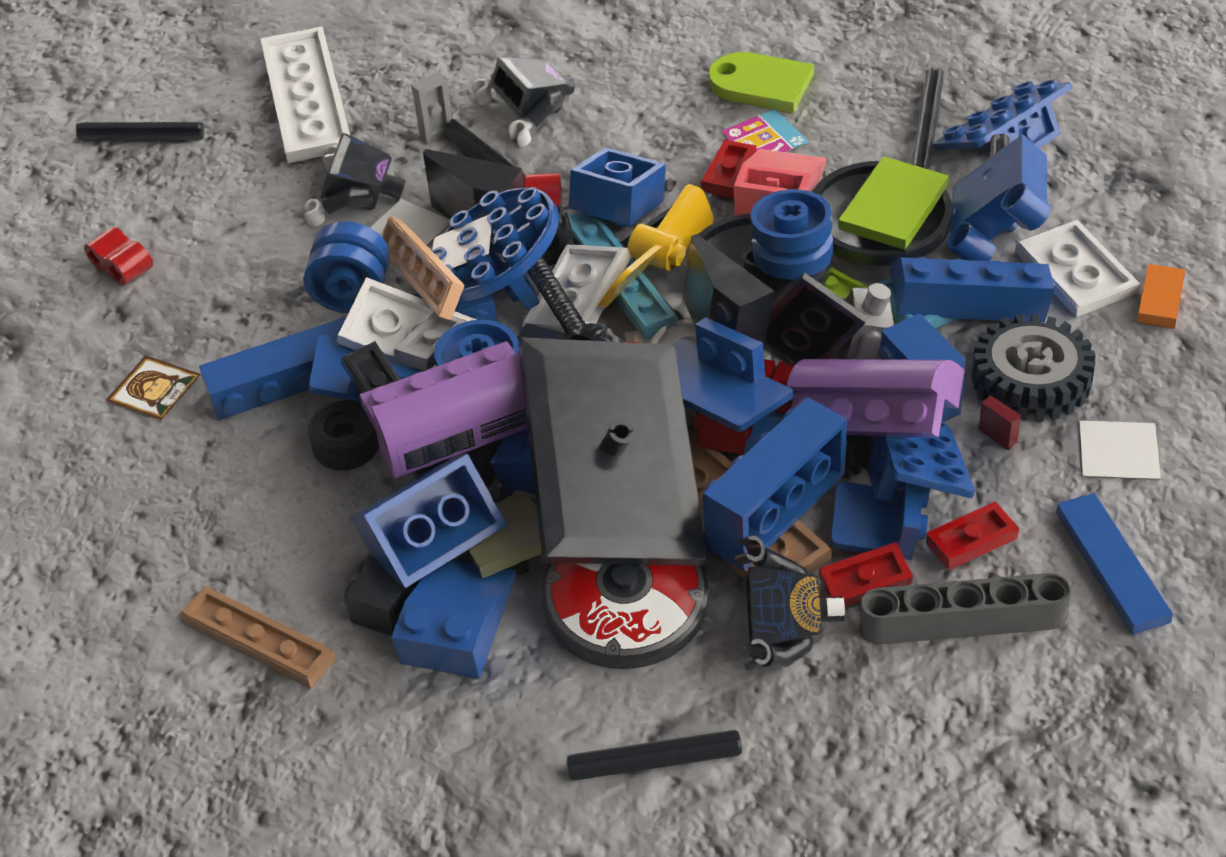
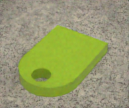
(760, 80)

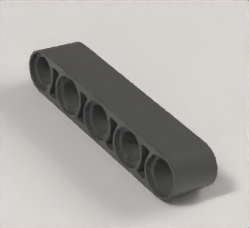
(965, 608)

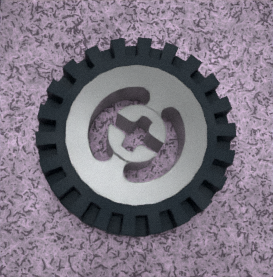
(1034, 366)

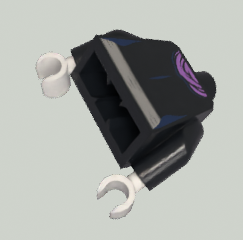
(528, 88)
(353, 179)

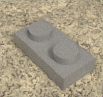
(432, 106)
(419, 346)

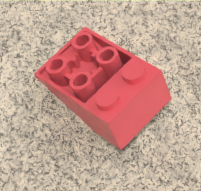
(772, 172)

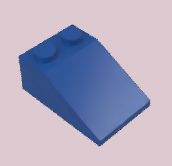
(452, 619)

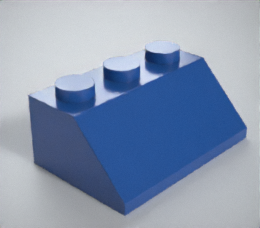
(429, 520)

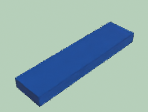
(1114, 564)

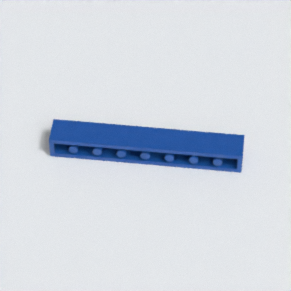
(285, 365)

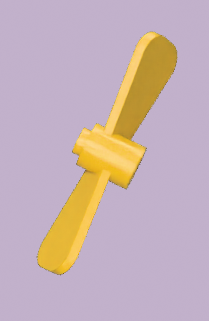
(667, 244)

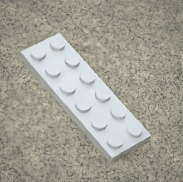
(304, 93)

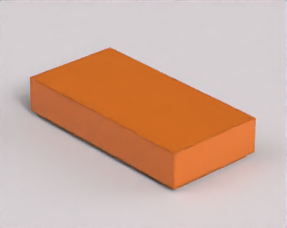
(1161, 296)

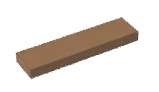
(258, 637)

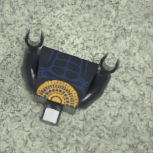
(782, 607)

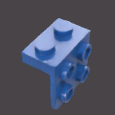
(871, 523)

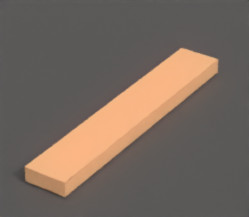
(422, 268)

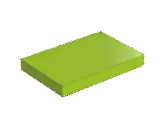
(893, 202)

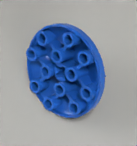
(520, 234)

